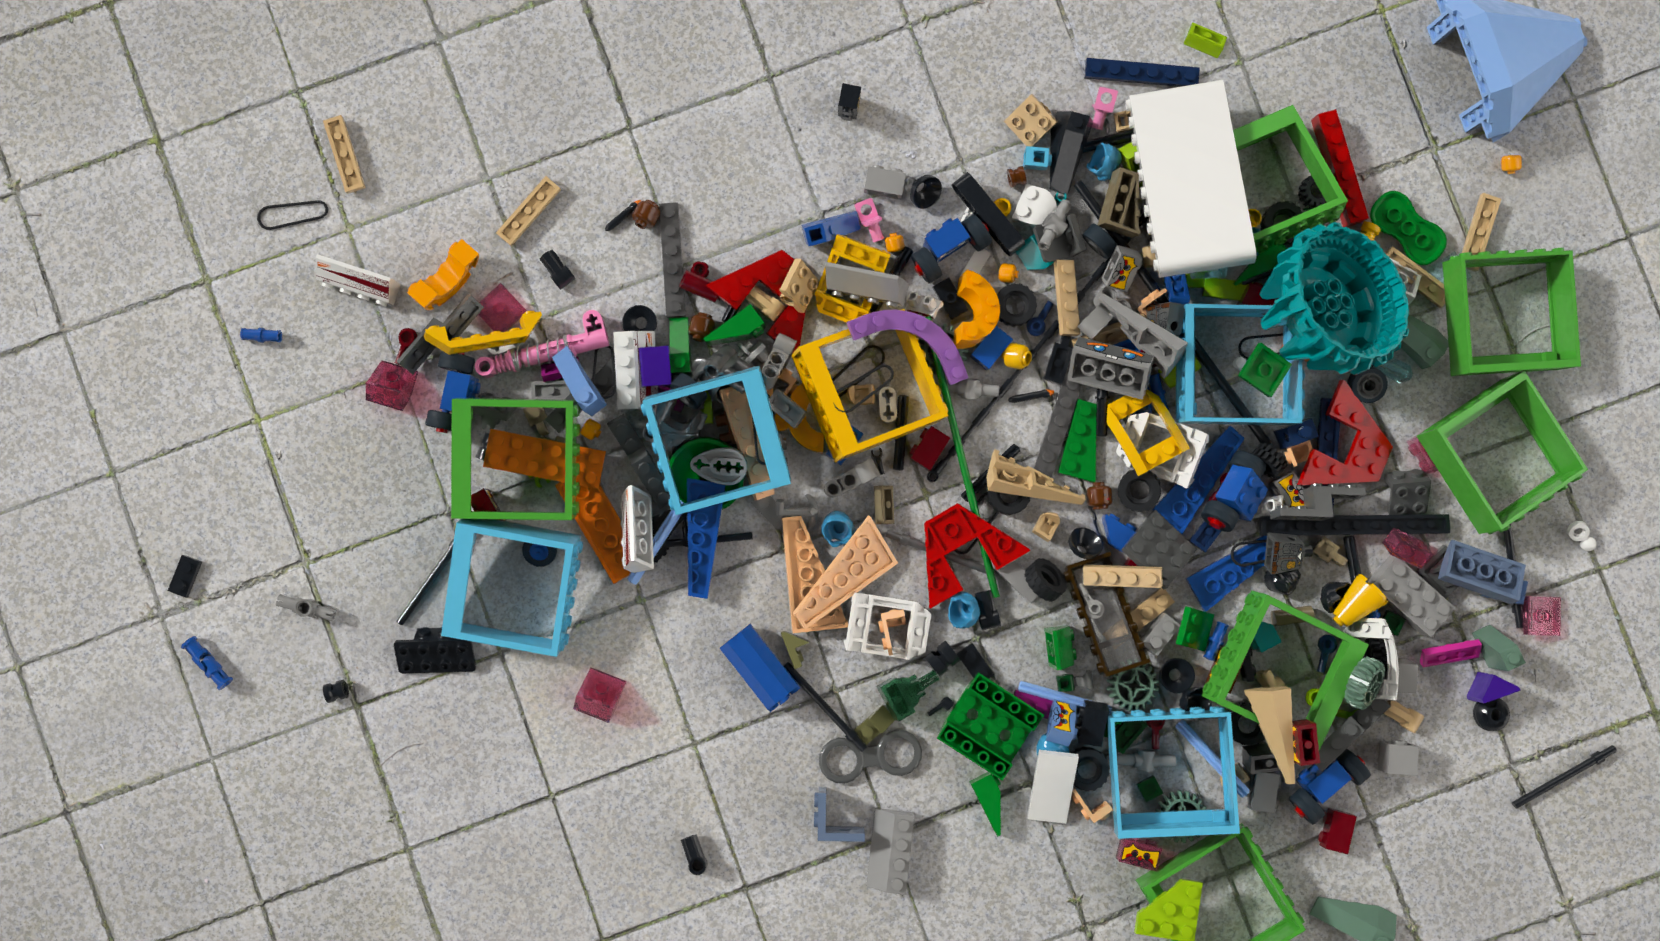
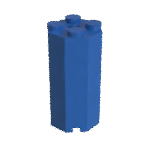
(760, 668)

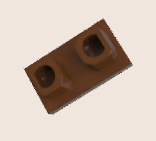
(722, 420)

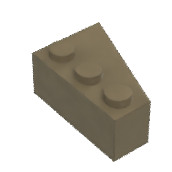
(1121, 204)

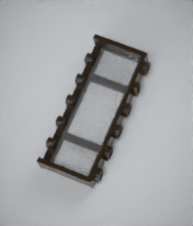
(1114, 633)

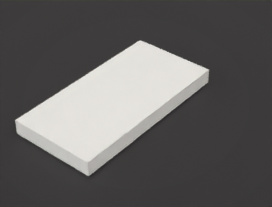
(1052, 786)

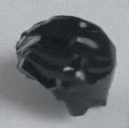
(1282, 582)
(1332, 594)
(1194, 698)

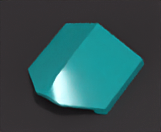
(1031, 255)

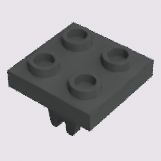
(493, 415)
(1431, 570)

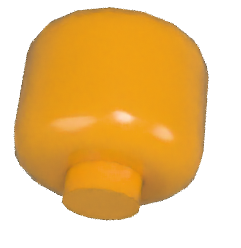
(1511, 163)
(894, 242)
(1008, 273)
(780, 423)
(591, 429)

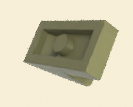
(792, 642)
(874, 724)

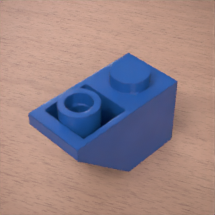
(1116, 532)

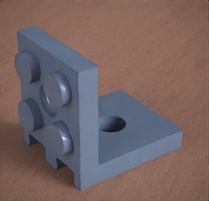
(833, 833)

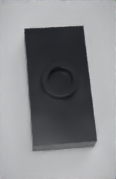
(947, 294)

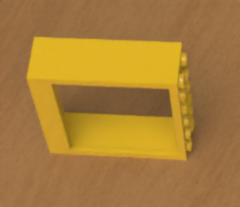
(823, 395)

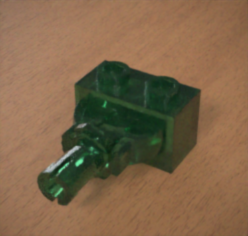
(902, 694)

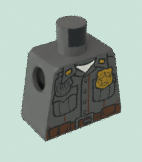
(1167, 316)
(1285, 552)

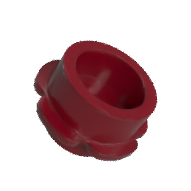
(700, 265)

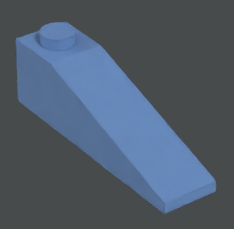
(578, 382)

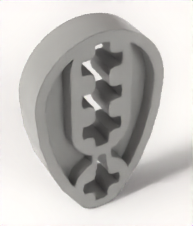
(721, 476)

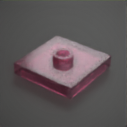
(501, 309)
(1542, 616)

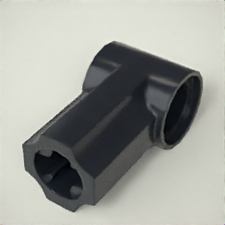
(559, 273)
(989, 615)
(694, 852)

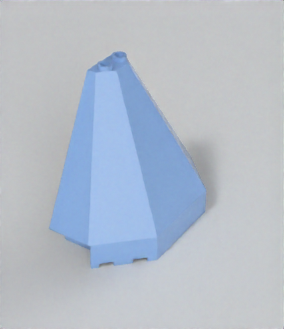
(1512, 54)

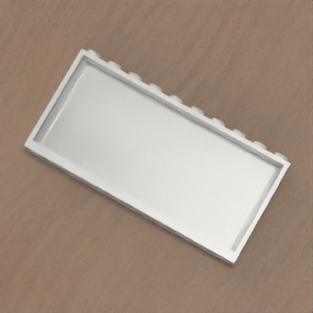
(1191, 179)

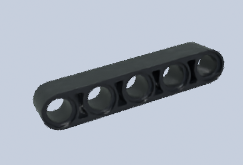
(987, 211)

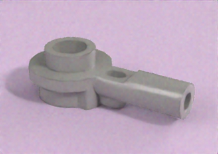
(1093, 607)

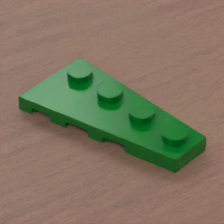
(1080, 446)

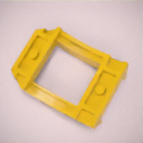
(860, 254)
(1156, 454)

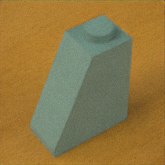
(1498, 650)

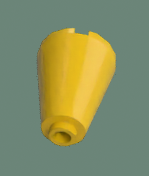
(1358, 602)

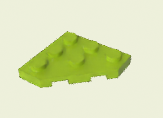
(1172, 913)

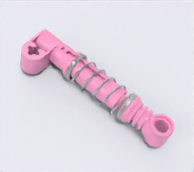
(545, 351)

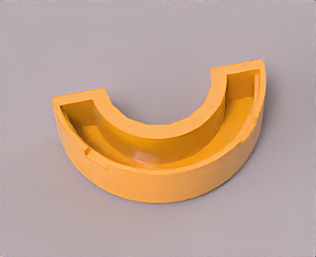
(448, 279)
(985, 308)
(804, 434)

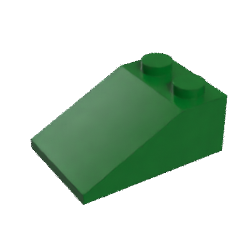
(740, 327)
(1059, 647)

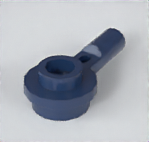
(1036, 325)
(1326, 644)

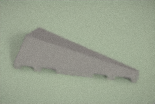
(1147, 335)

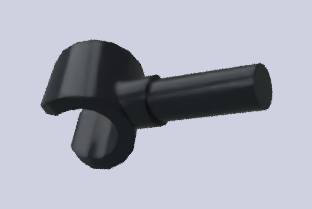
(878, 461)
(946, 702)

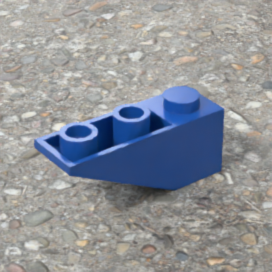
(827, 229)

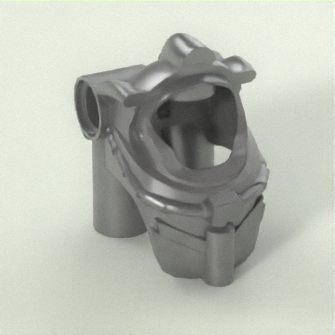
(720, 363)
(672, 431)

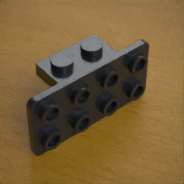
(434, 653)

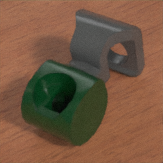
(1068, 682)

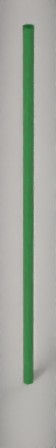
(963, 465)

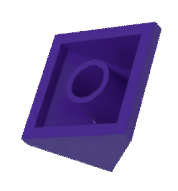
(655, 366)
(1490, 687)

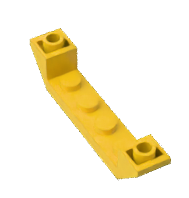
(438, 336)

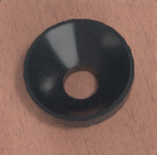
(929, 193)
(638, 311)
(1087, 539)
(1186, 677)
(1483, 717)

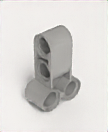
(1100, 315)
(777, 360)
(862, 472)

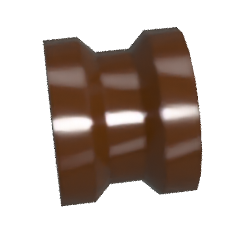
(1016, 176)

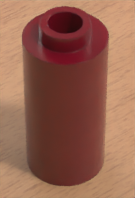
(696, 284)

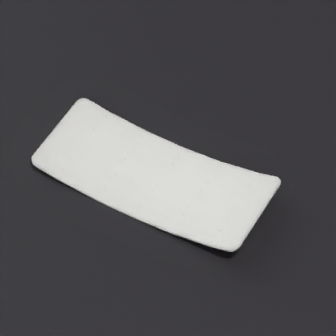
(977, 261)

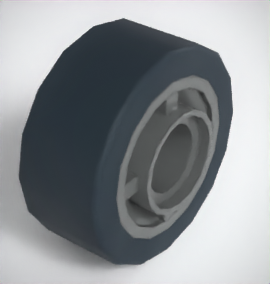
(1099, 241)
(1374, 391)
(694, 400)

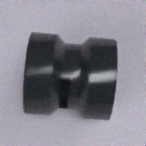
(334, 691)

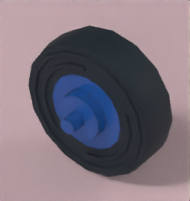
(538, 554)

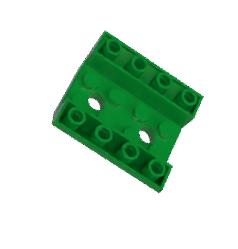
(980, 737)

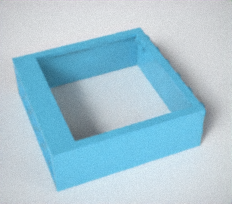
(1185, 371)
(764, 425)
(459, 574)
(1178, 822)

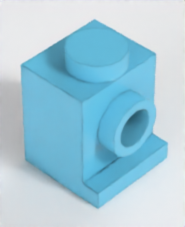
(1036, 152)

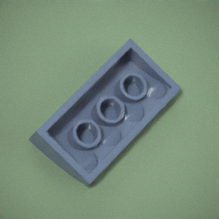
(1482, 572)

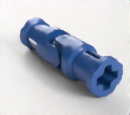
(208, 664)

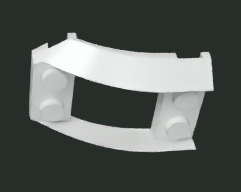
(1187, 461)
(860, 621)
(1378, 629)

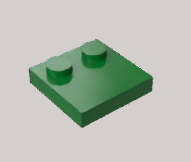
(1264, 370)
(1195, 629)

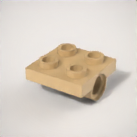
(1031, 121)
(798, 286)

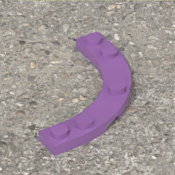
(918, 326)

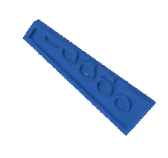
(1182, 503)
(702, 536)
(1224, 575)

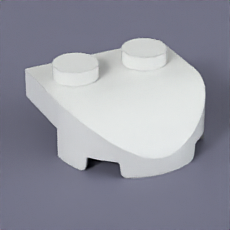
(1034, 206)

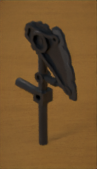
(658, 520)

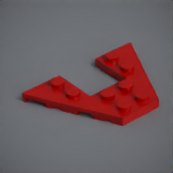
(772, 273)
(1368, 450)
(950, 531)

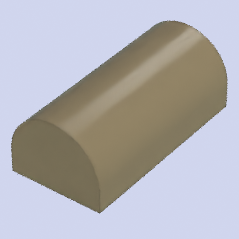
(884, 505)
(1280, 617)

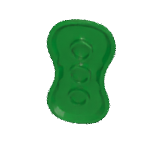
(1419, 238)

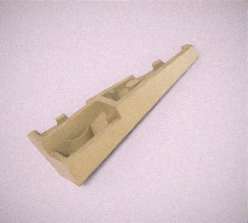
(1014, 479)
(1274, 714)

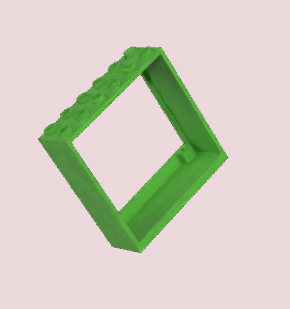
(1290, 121)
(1562, 313)
(1542, 427)
(461, 458)
(1239, 640)
(1282, 931)

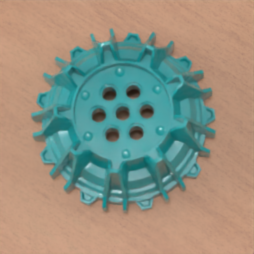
(1337, 300)

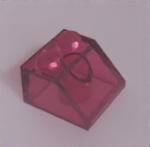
(390, 385)
(599, 695)

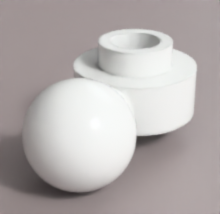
(1586, 542)

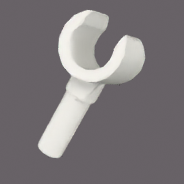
(1239, 362)

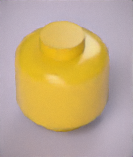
(1016, 356)

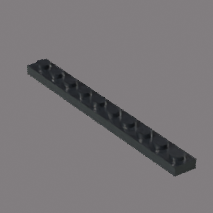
(1359, 525)

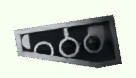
(1066, 147)

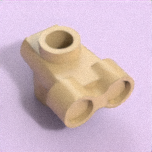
(1268, 680)

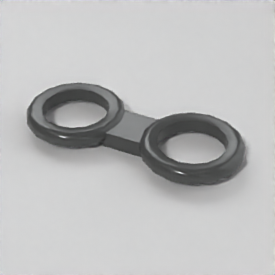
(870, 757)

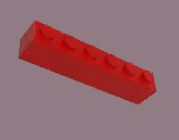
(1337, 156)

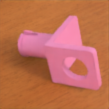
(1101, 108)
(871, 220)

